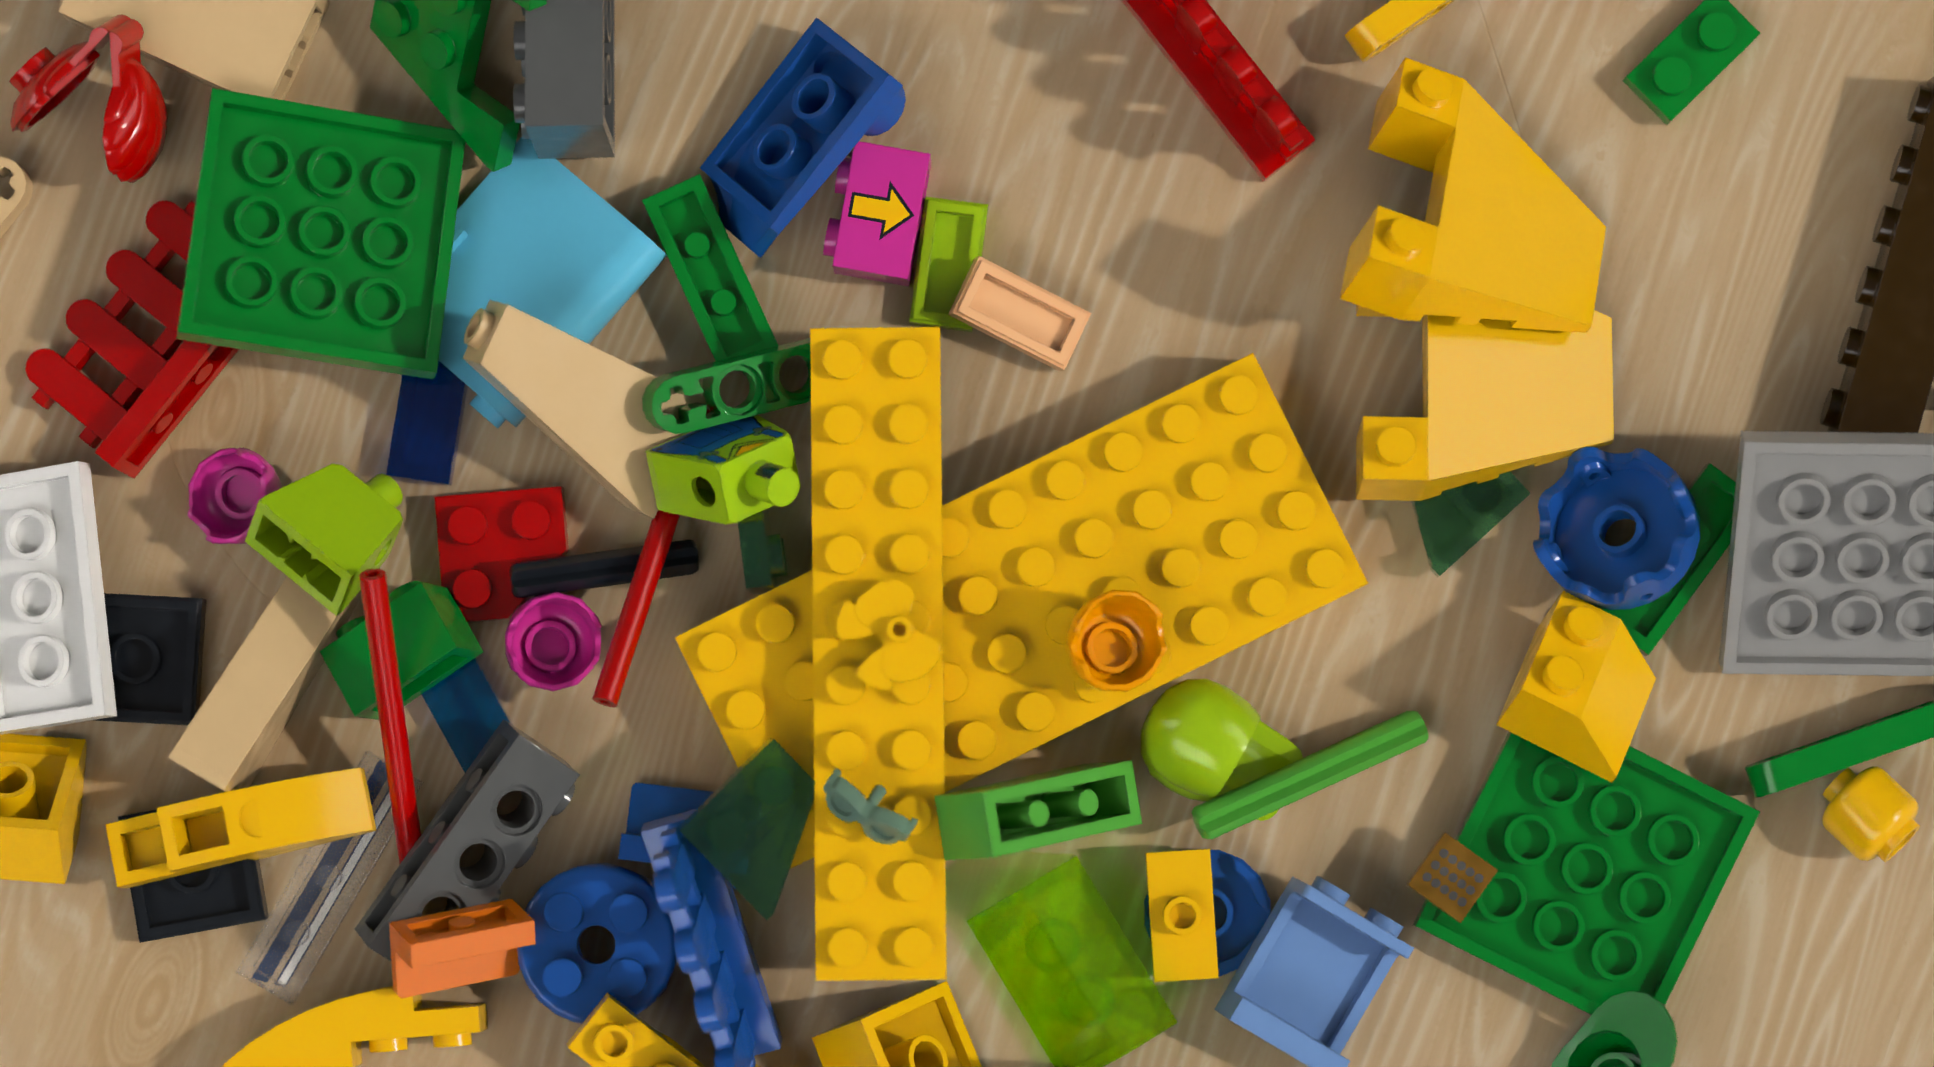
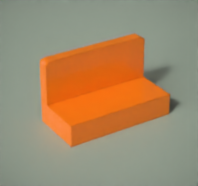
(458, 947)

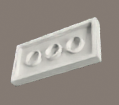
(52, 602)

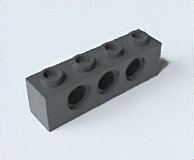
(470, 817)

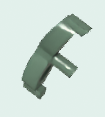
(877, 822)

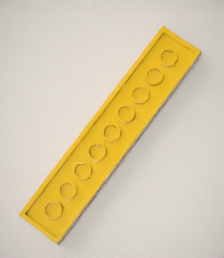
(872, 524)

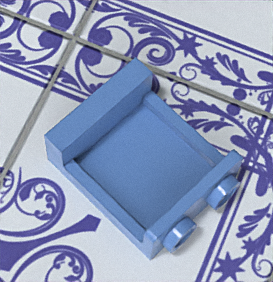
(1312, 973)

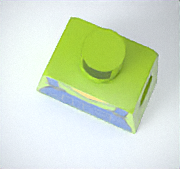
(725, 471)

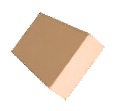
(1019, 313)

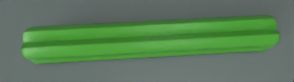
(1309, 774)

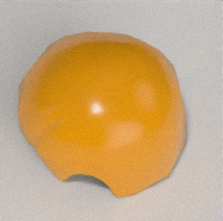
(1116, 640)

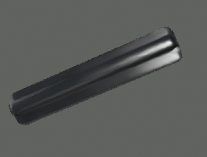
(595, 569)

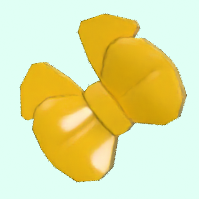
(905, 651)

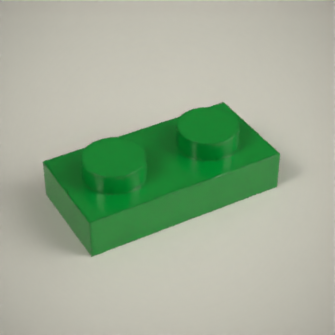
(1691, 57)

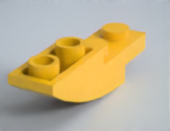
(240, 826)
(334, 1031)

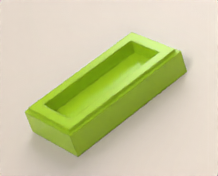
(947, 247)

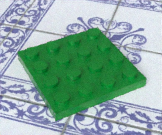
(321, 235)
(1593, 875)

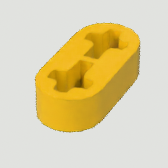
(1391, 24)

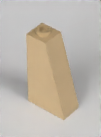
(220, 43)
(574, 396)
(259, 689)

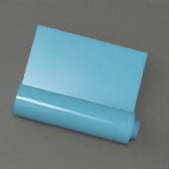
(545, 248)

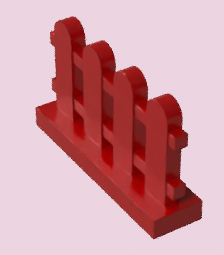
(1225, 81)
(167, 385)

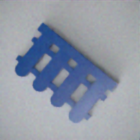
(712, 946)

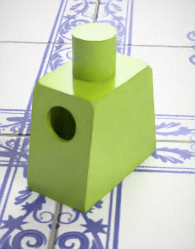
(328, 531)

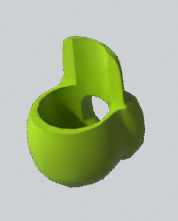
(1210, 741)

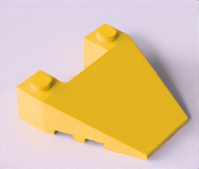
(1497, 226)
(1489, 407)

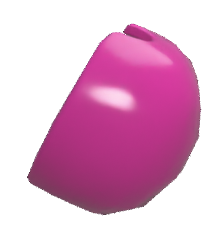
(227, 493)
(553, 641)

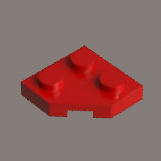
(487, 535)

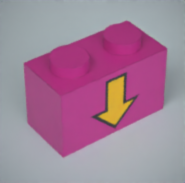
(879, 213)

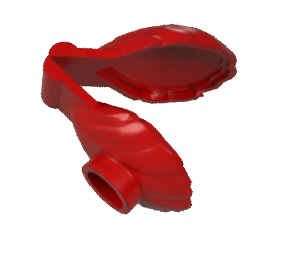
(135, 109)

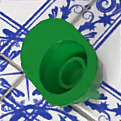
(1623, 1032)

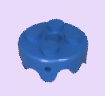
(1594, 495)
(607, 898)

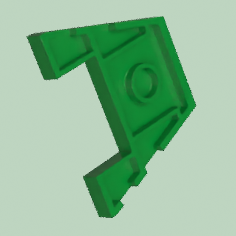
(441, 52)

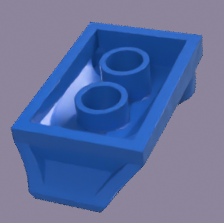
(798, 133)

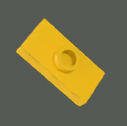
(1181, 915)

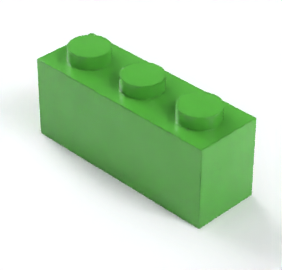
(1038, 810)

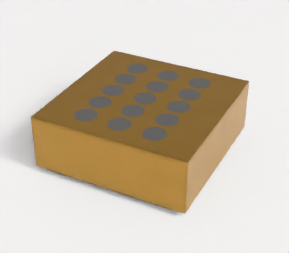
(1451, 877)

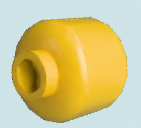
(1870, 813)

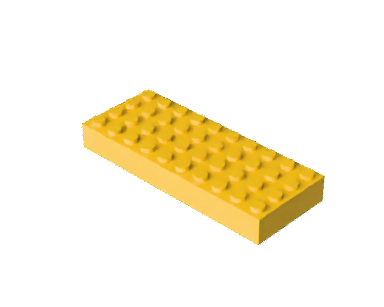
(1181, 500)

